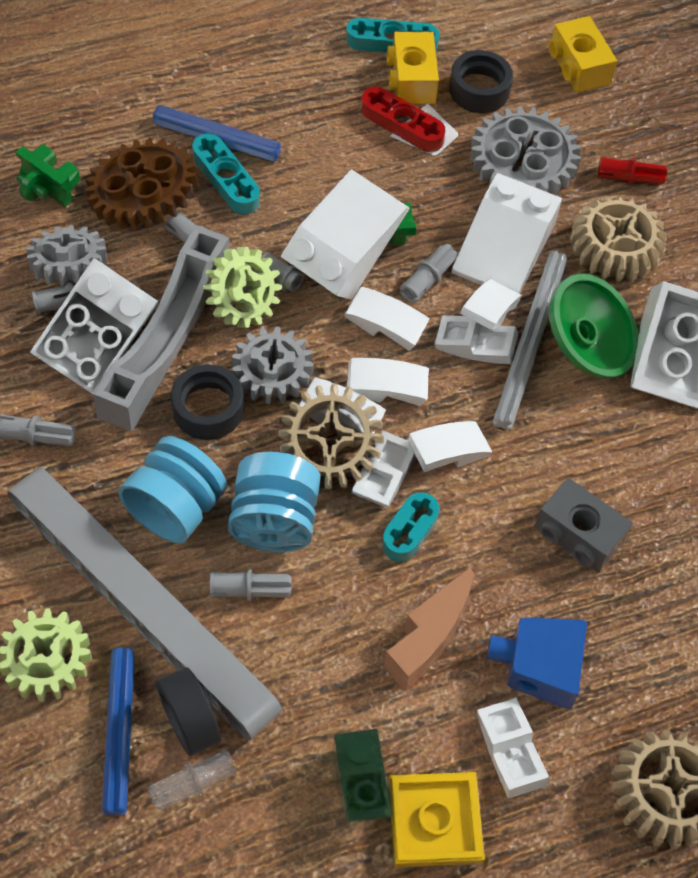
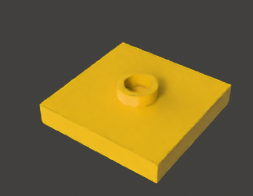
(436, 819)

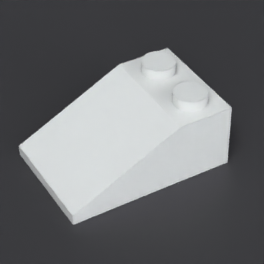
(507, 233)
(345, 234)
(668, 345)

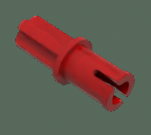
(631, 171)

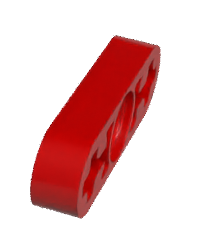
(427, 137)

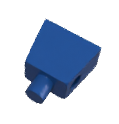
(543, 658)

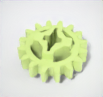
(239, 284)
(36, 671)

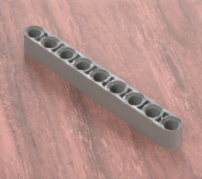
(145, 603)

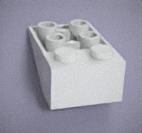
(94, 325)

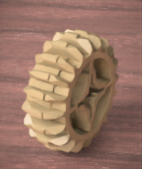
(618, 238)
(349, 437)
(637, 791)

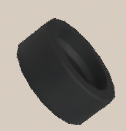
(482, 63)
(204, 377)
(188, 711)

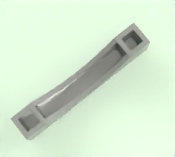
(138, 373)

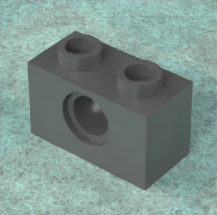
(576, 505)

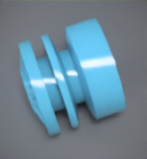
(173, 489)
(274, 502)

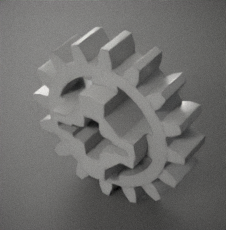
(65, 254)
(289, 373)

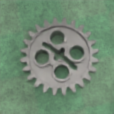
(505, 139)

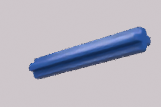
(232, 137)
(118, 732)

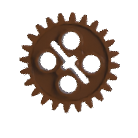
(142, 183)

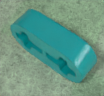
(404, 522)

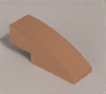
(428, 631)

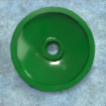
(593, 326)

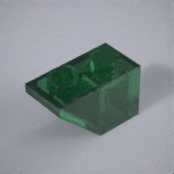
(361, 776)

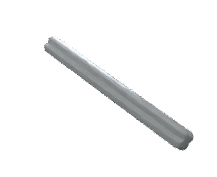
(529, 342)

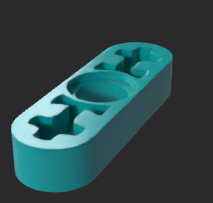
(371, 26)
(226, 186)

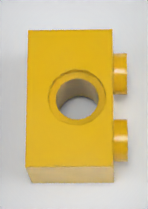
(582, 54)
(414, 67)

